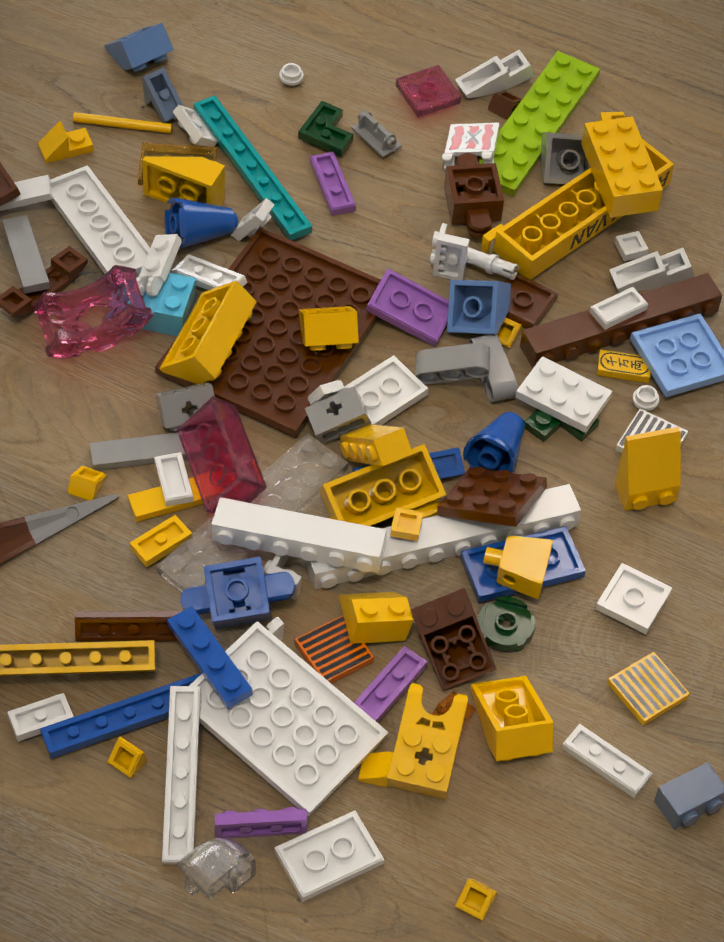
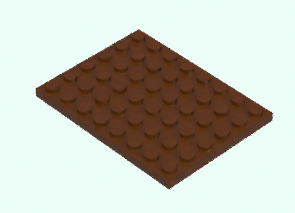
(269, 364)

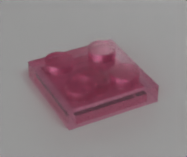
(428, 91)

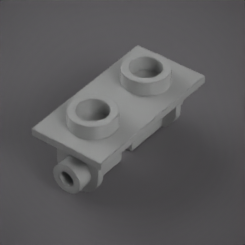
(375, 134)

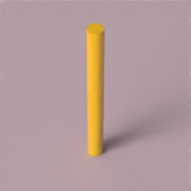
(122, 123)

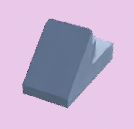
(161, 93)

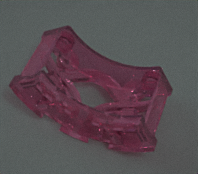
(71, 304)

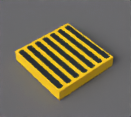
(648, 688)

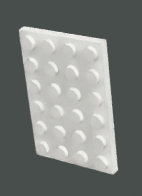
(294, 725)

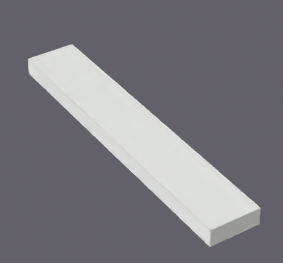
(181, 773)

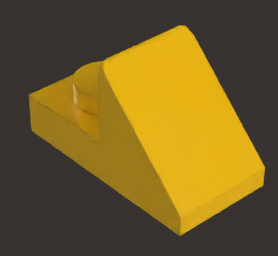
(61, 144)

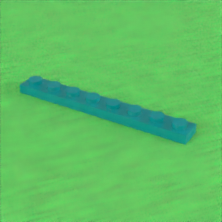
(253, 168)

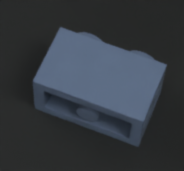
(690, 796)

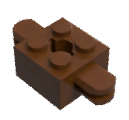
(473, 194)

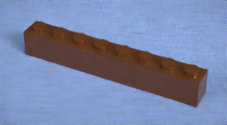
(583, 334)

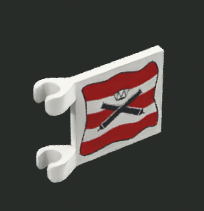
(471, 138)

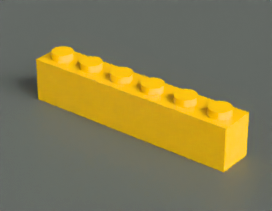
(77, 658)

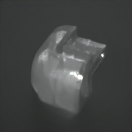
(217, 865)

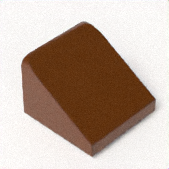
(503, 104)

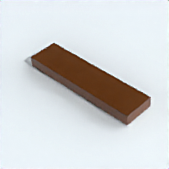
(123, 626)

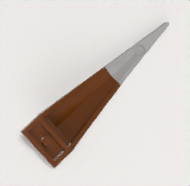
(25, 532)

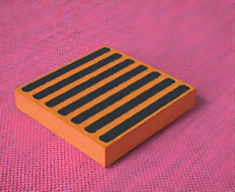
(330, 651)

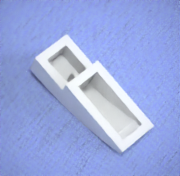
(495, 75)
(653, 271)

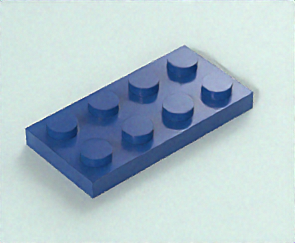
(562, 565)

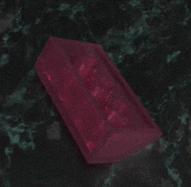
(220, 455)

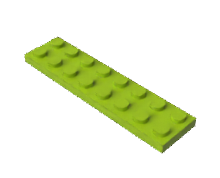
(541, 110)

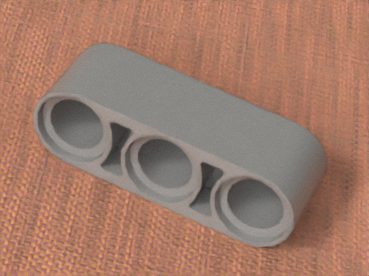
(453, 363)
(501, 381)

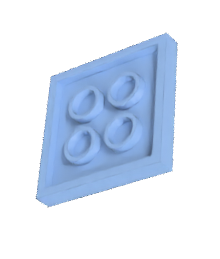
(681, 354)

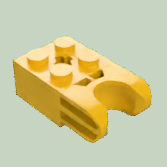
(426, 736)

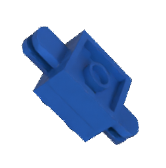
(238, 592)

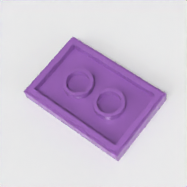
(410, 307)

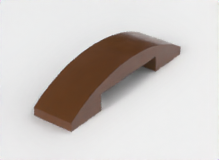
(61, 273)

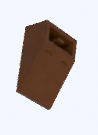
(453, 639)

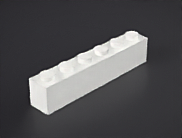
(298, 535)

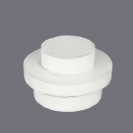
(291, 74)
(646, 398)

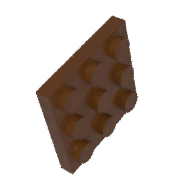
(492, 496)

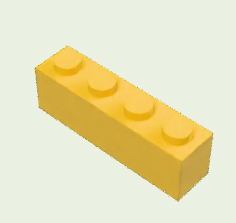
(375, 444)

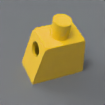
(521, 563)

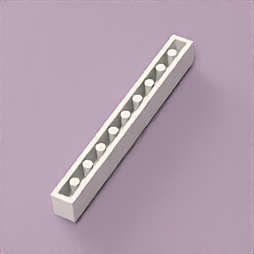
(448, 536)

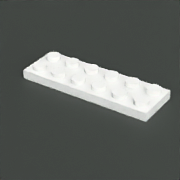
(98, 220)

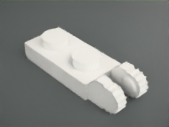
(158, 263)

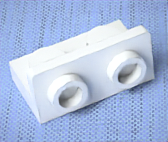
(450, 255)

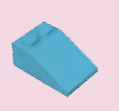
(171, 304)

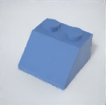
(140, 47)
(477, 306)

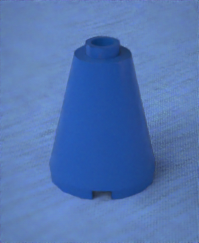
(198, 221)
(497, 444)

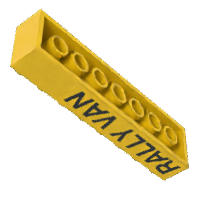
(563, 221)

